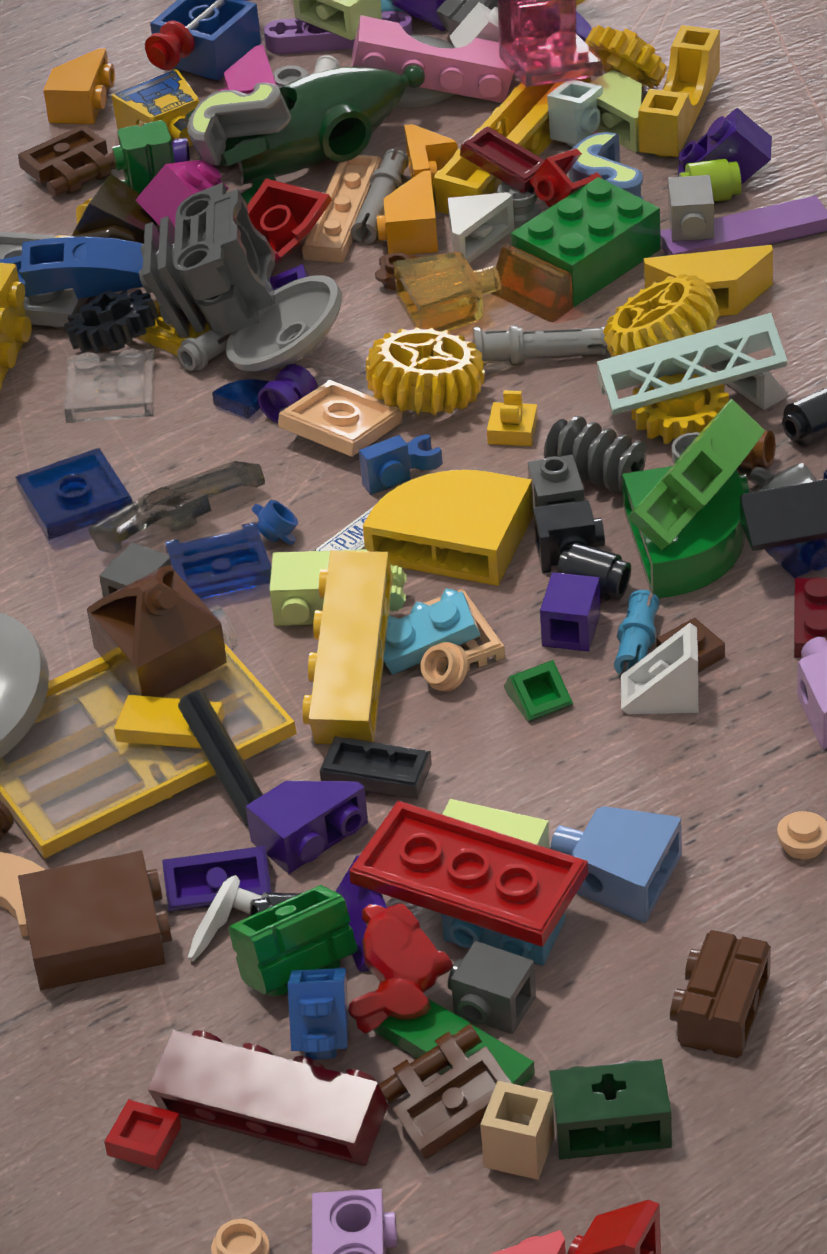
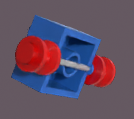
(203, 36)

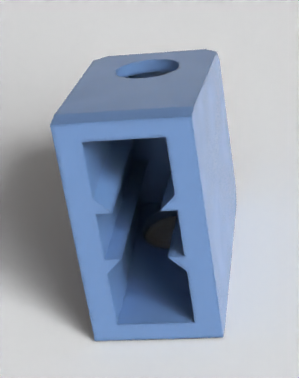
(626, 856)

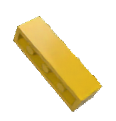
(350, 646)

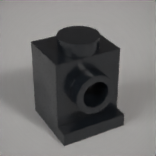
(561, 527)

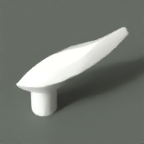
(228, 897)

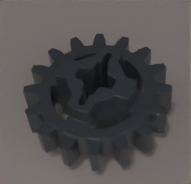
(111, 320)

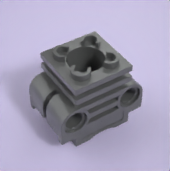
(208, 264)

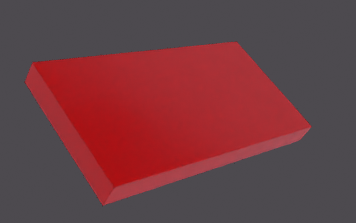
(469, 873)

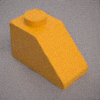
(410, 218)

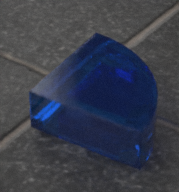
(239, 396)

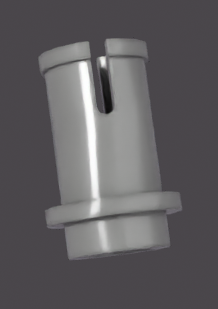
(197, 352)

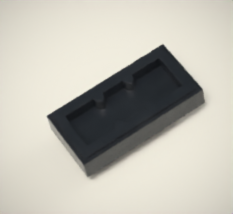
(377, 766)

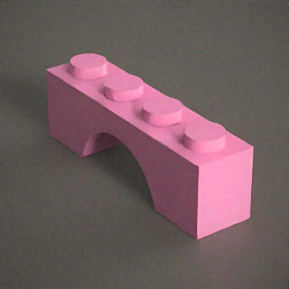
(463, 71)

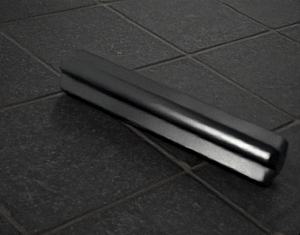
(220, 750)

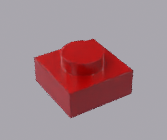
(143, 1134)

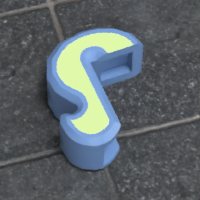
(602, 155)

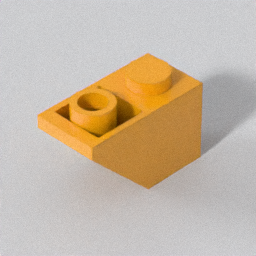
(79, 88)

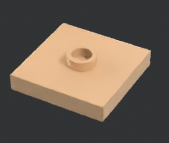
(340, 418)

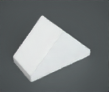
(479, 222)
(664, 678)

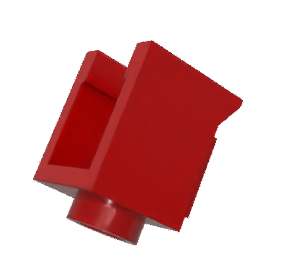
(551, 180)

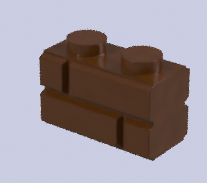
(721, 993)

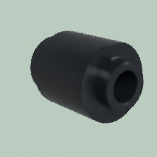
(806, 418)
(590, 561)

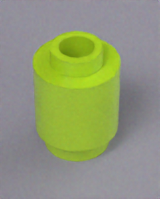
(724, 177)

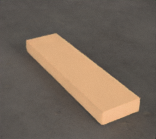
(332, 234)

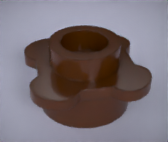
(386, 271)

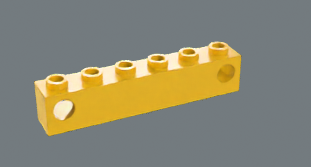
(519, 118)

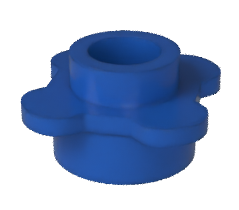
(276, 521)

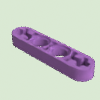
(297, 36)

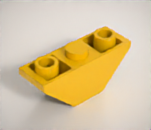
(732, 274)

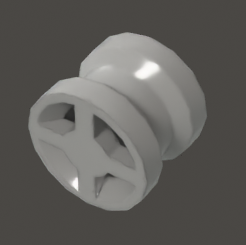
(523, 204)

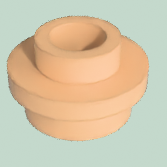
(434, 665)

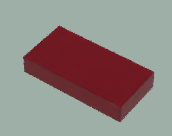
(501, 158)

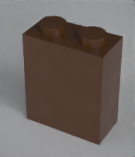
(94, 919)

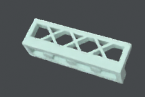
(691, 355)

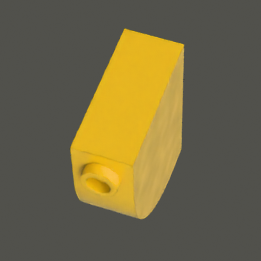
(453, 524)

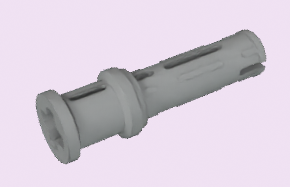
(519, 344)

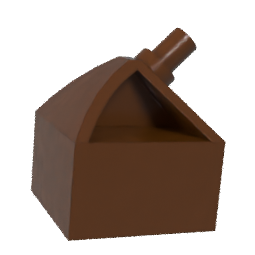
(156, 634)

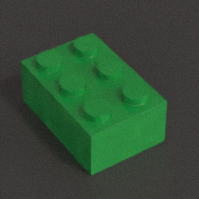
(593, 235)

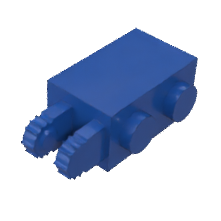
(318, 1012)

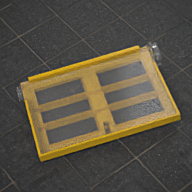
(76, 778)

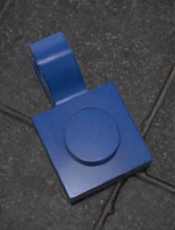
(391, 460)

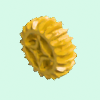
(662, 314)
(424, 370)

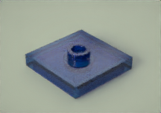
(73, 493)

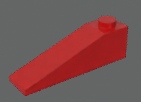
(286, 214)

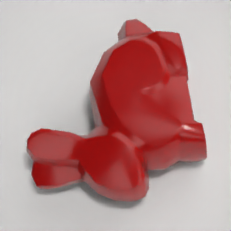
(402, 962)

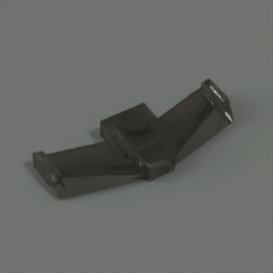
(173, 504)

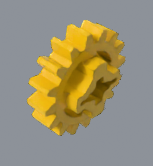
(627, 55)
(680, 414)

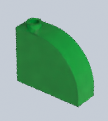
(702, 548)

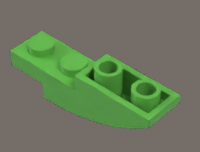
(697, 474)

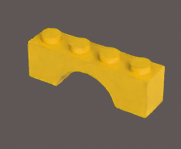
(670, 113)

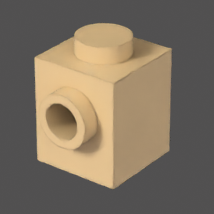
(517, 1130)

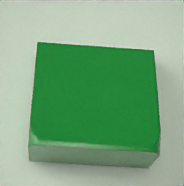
(538, 691)

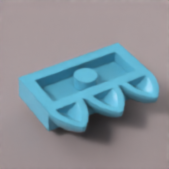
(427, 626)

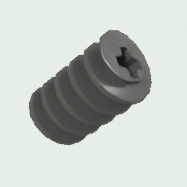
(597, 453)

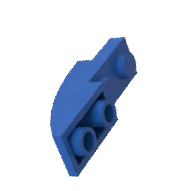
(78, 263)

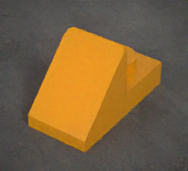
(427, 150)

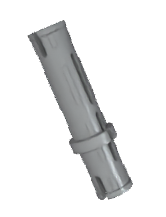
(382, 183)

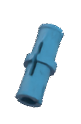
(636, 630)

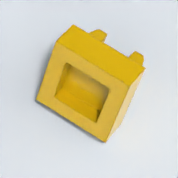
(512, 421)

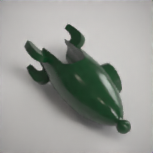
(329, 120)

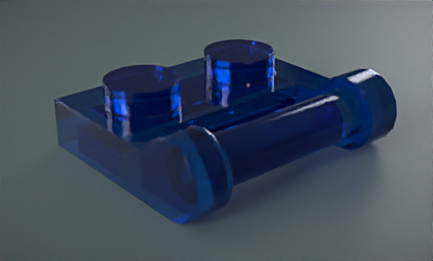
(221, 561)

